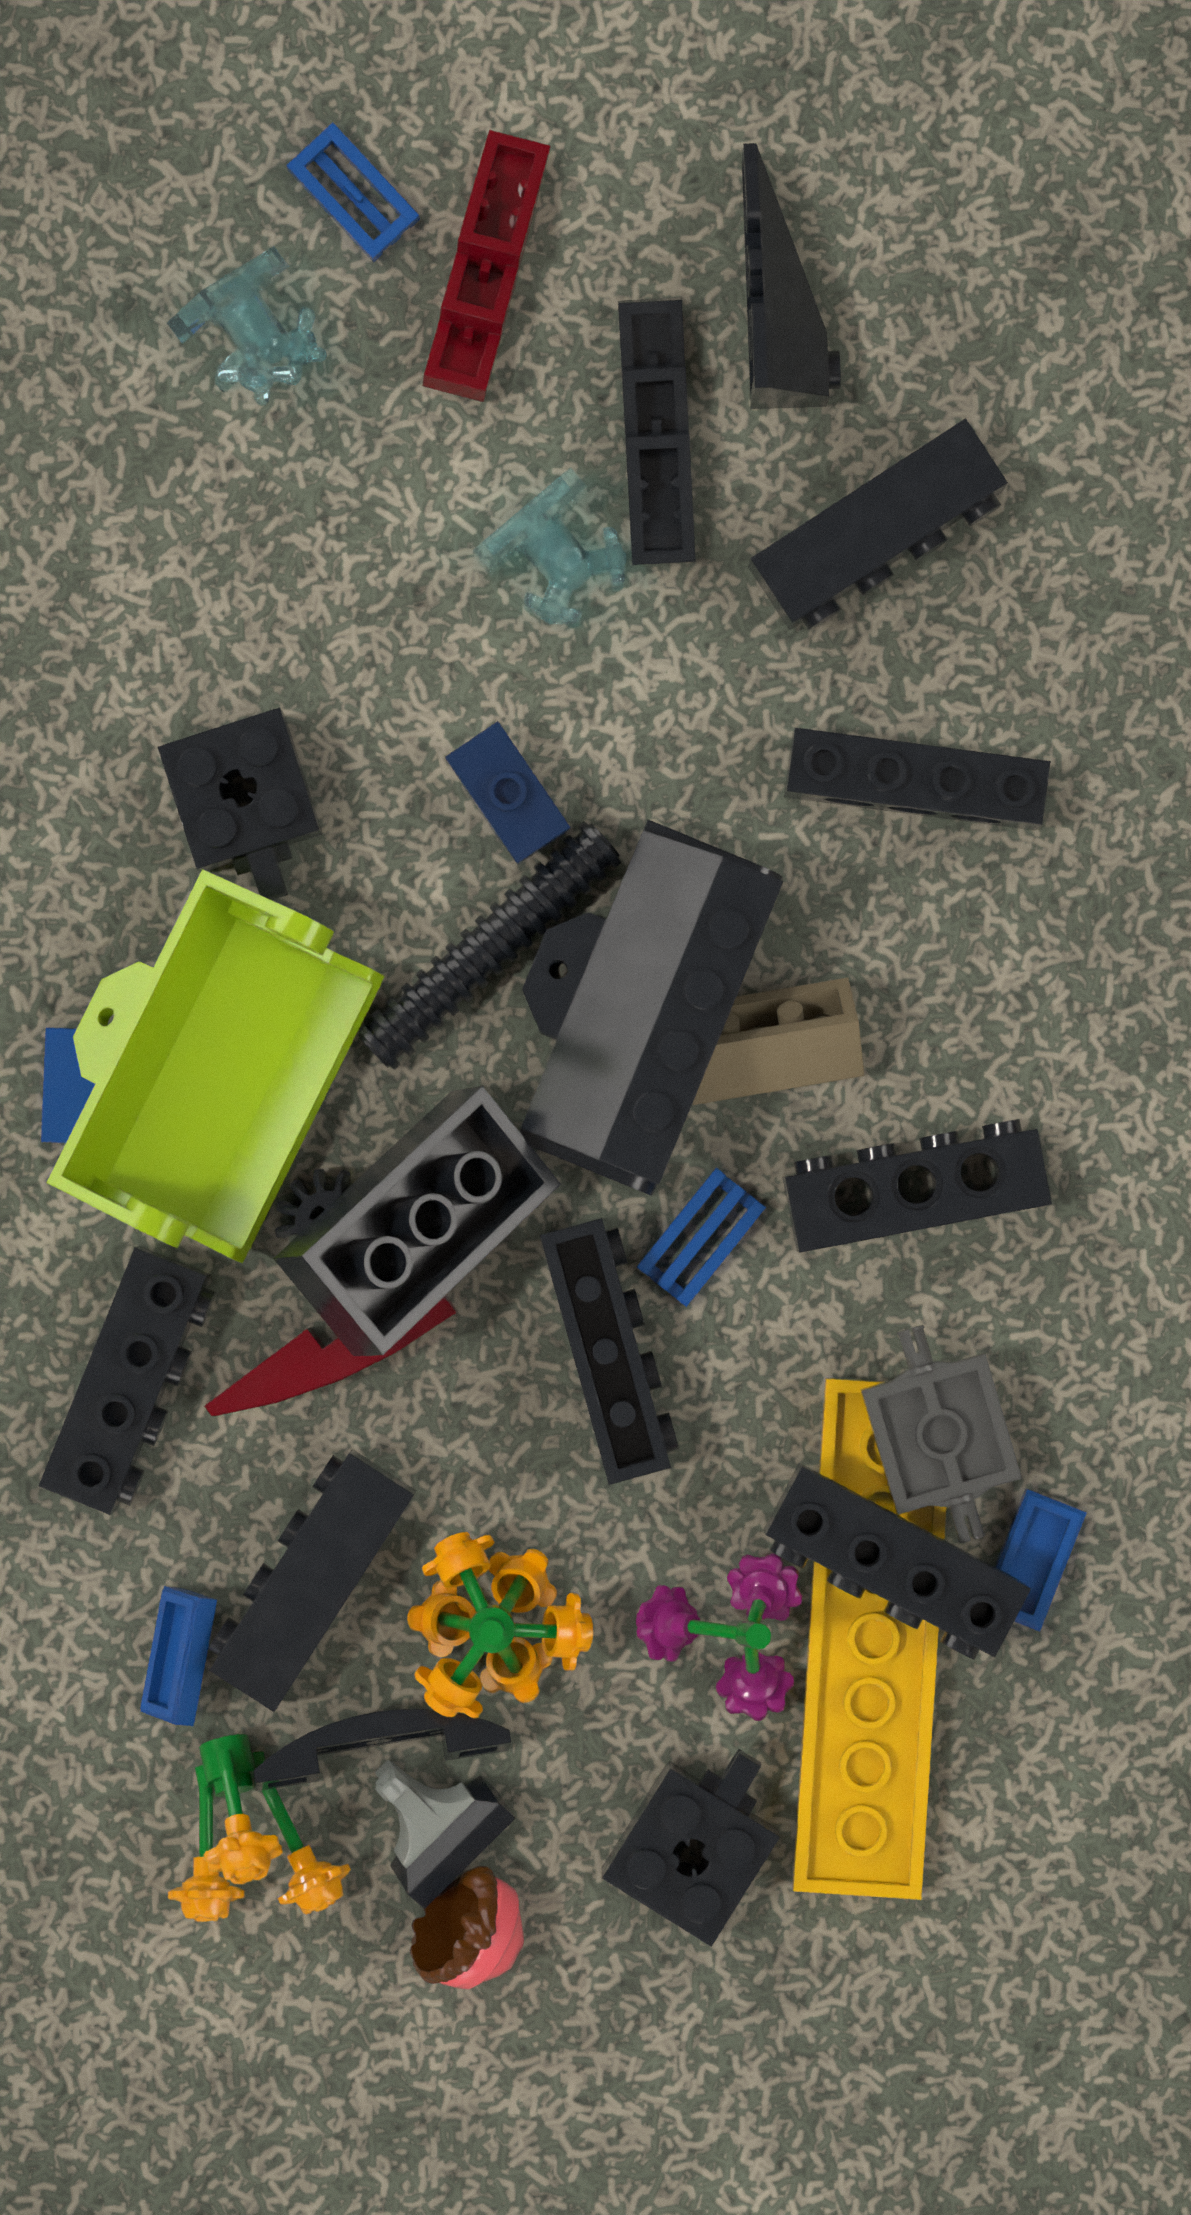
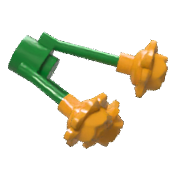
(243, 1852)

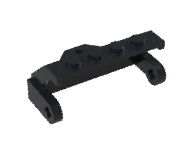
(642, 1004)

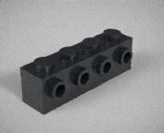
(878, 525)
(605, 1350)
(125, 1381)
(896, 1561)
(312, 1579)

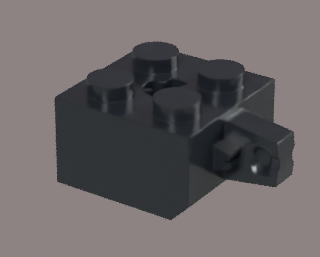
(250, 835)
(732, 1843)

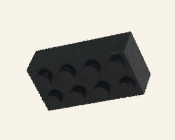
(417, 1221)

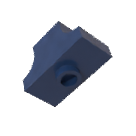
(507, 793)

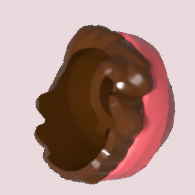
(468, 1931)

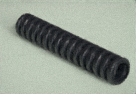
(489, 945)

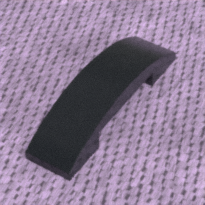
(460, 1737)

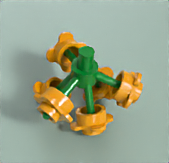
(511, 1660)

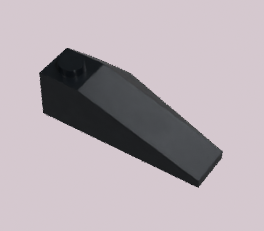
(784, 324)

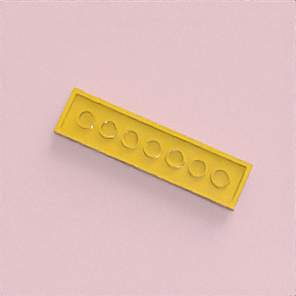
(863, 1702)

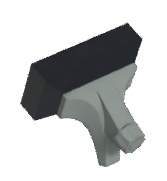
(439, 1828)

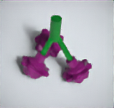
(767, 1591)

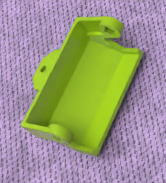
(211, 1068)

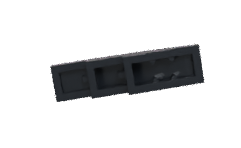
(656, 431)

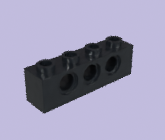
(917, 779)
(1017, 1185)

